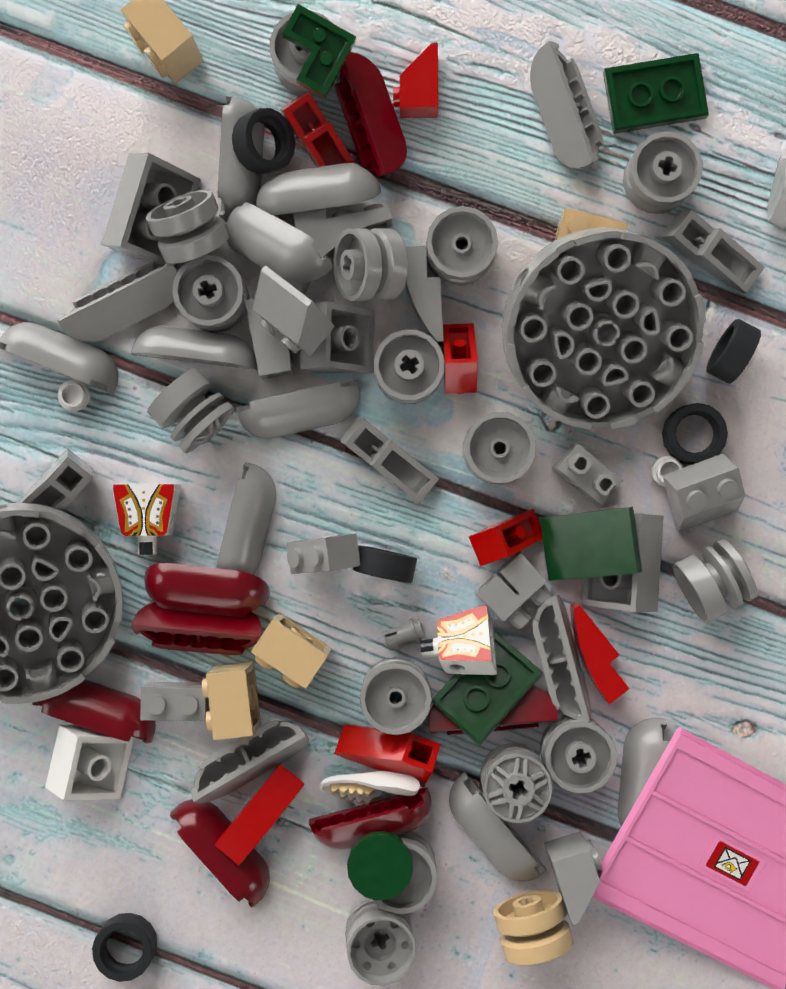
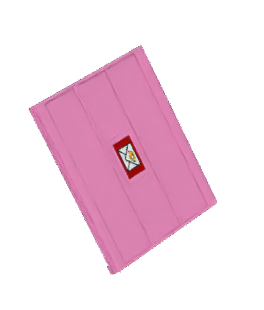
(706, 858)

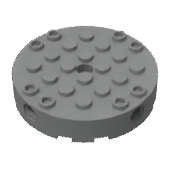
(593, 282)
(71, 597)

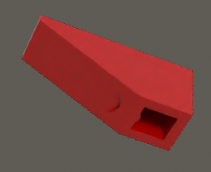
(388, 752)

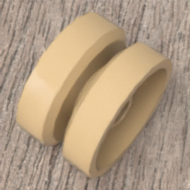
(533, 927)

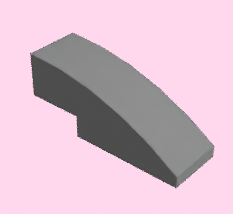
(712, 250)
(424, 293)
(389, 459)

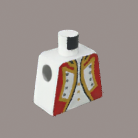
(146, 512)
(464, 643)

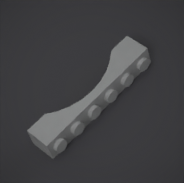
(60, 482)

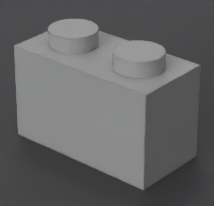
(323, 554)
(173, 701)

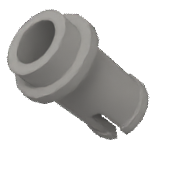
(404, 634)

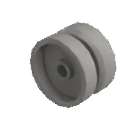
(289, 58)
(662, 172)
(188, 226)
(466, 227)
(370, 264)
(200, 278)
(412, 348)
(518, 442)
(395, 715)
(578, 772)
(422, 881)

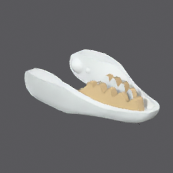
(369, 786)

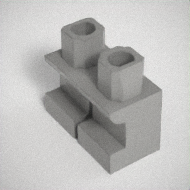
(588, 474)
(524, 580)

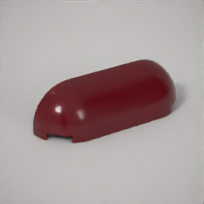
(370, 116)
(205, 589)
(197, 631)
(530, 710)
(101, 711)
(393, 815)
(201, 828)

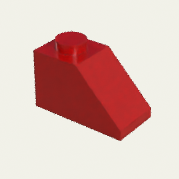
(419, 86)
(460, 358)
(506, 537)

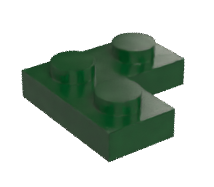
(327, 49)

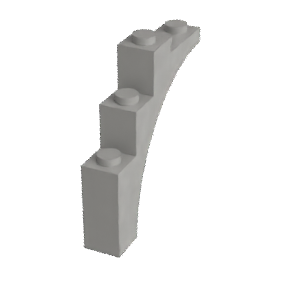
(271, 354)

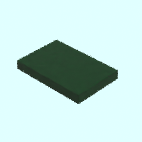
(655, 93)
(591, 544)
(483, 701)

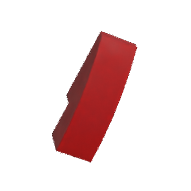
(315, 132)
(596, 655)
(259, 814)

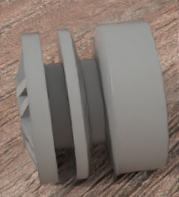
(186, 405)
(720, 577)
(507, 766)
(375, 958)

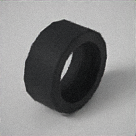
(282, 134)
(733, 351)
(712, 416)
(386, 564)
(107, 964)

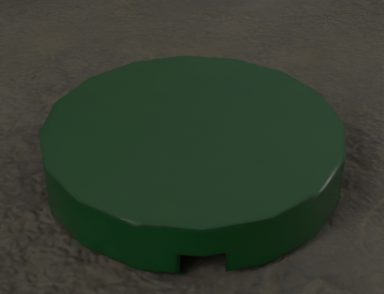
(380, 865)

